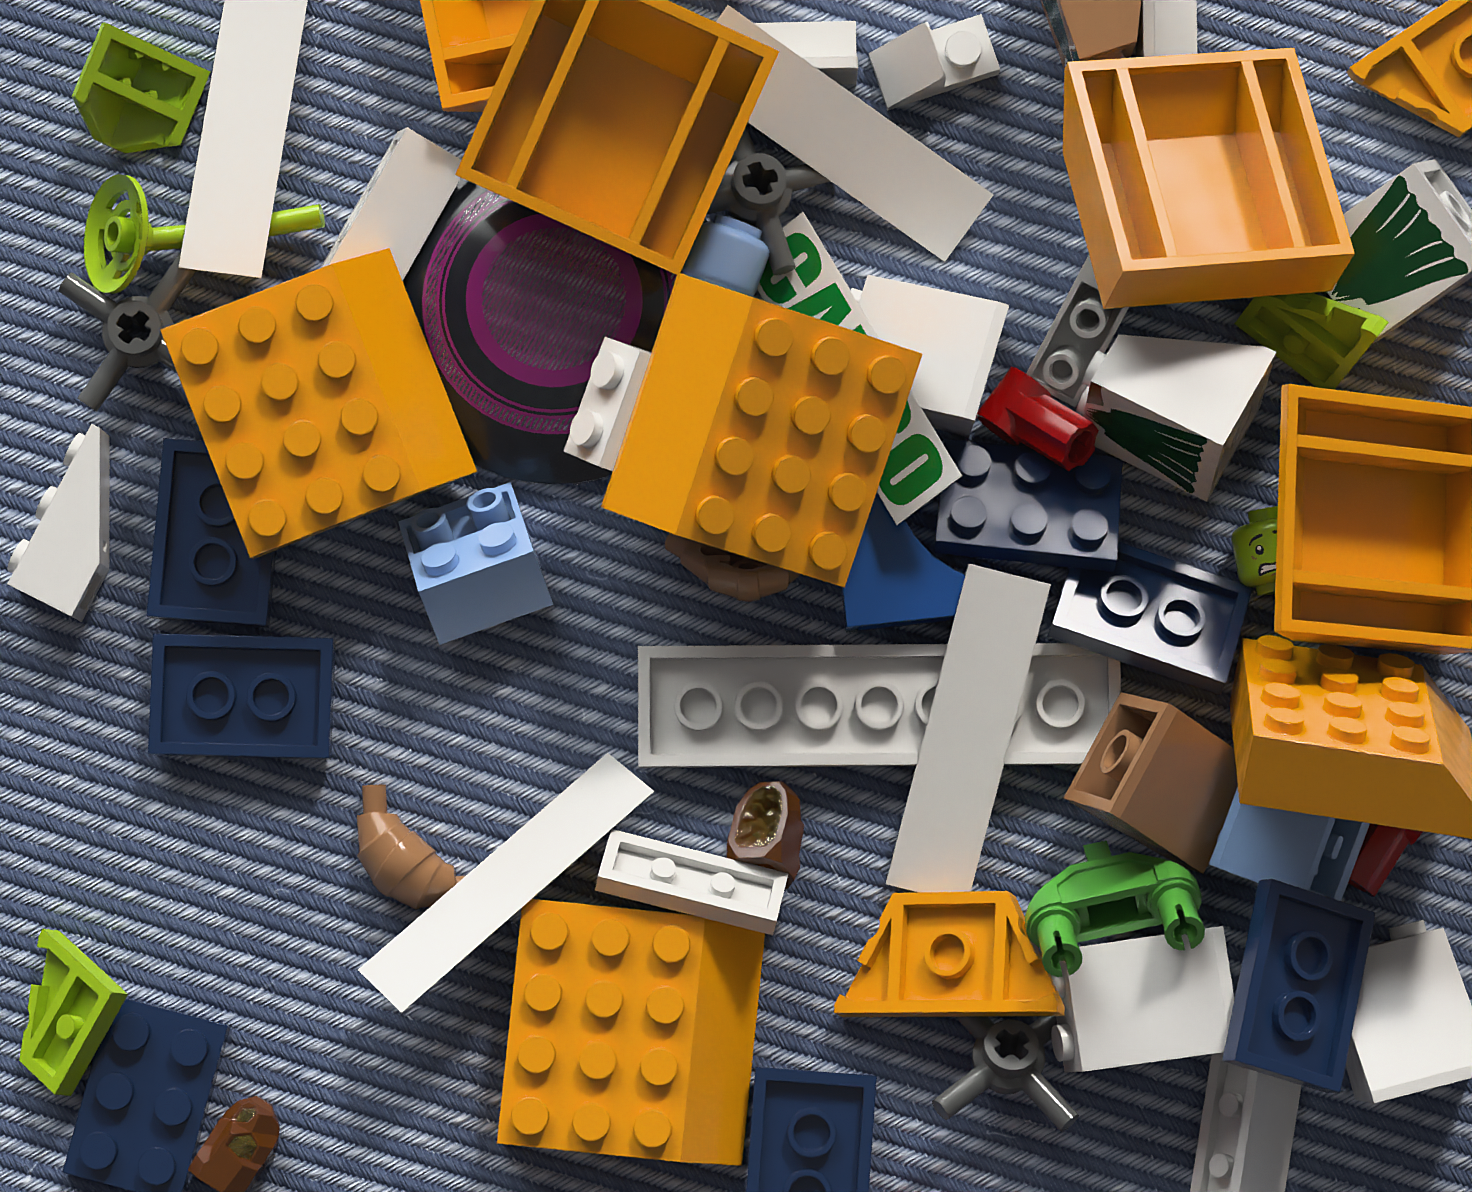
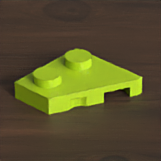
(1312, 333)
(67, 1014)

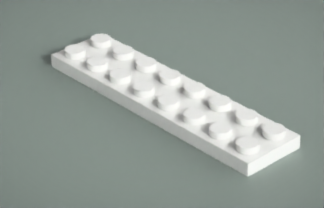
(847, 705)

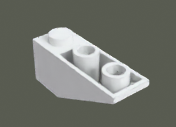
(1074, 338)
(71, 543)

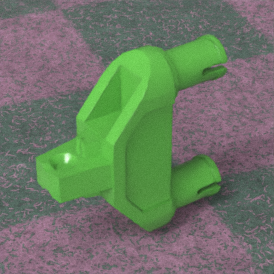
(1112, 898)

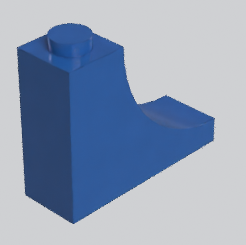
(897, 579)

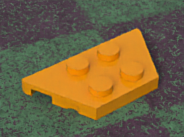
(1427, 68)
(951, 960)

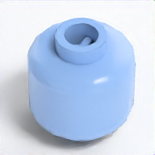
(728, 255)

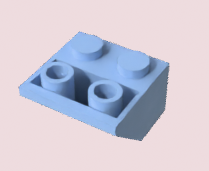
(474, 563)
(1289, 847)

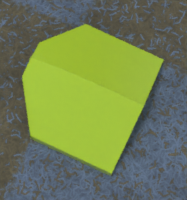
(136, 92)

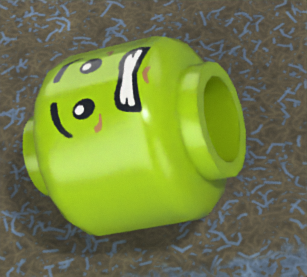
(1256, 549)

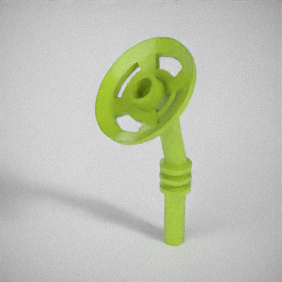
(137, 236)

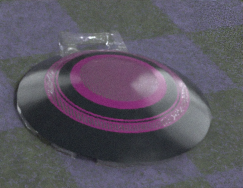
(518, 320)

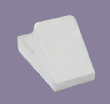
(933, 61)

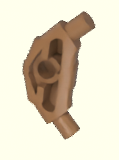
(729, 572)
(399, 858)

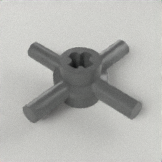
(763, 210)
(116, 321)
(1008, 1074)

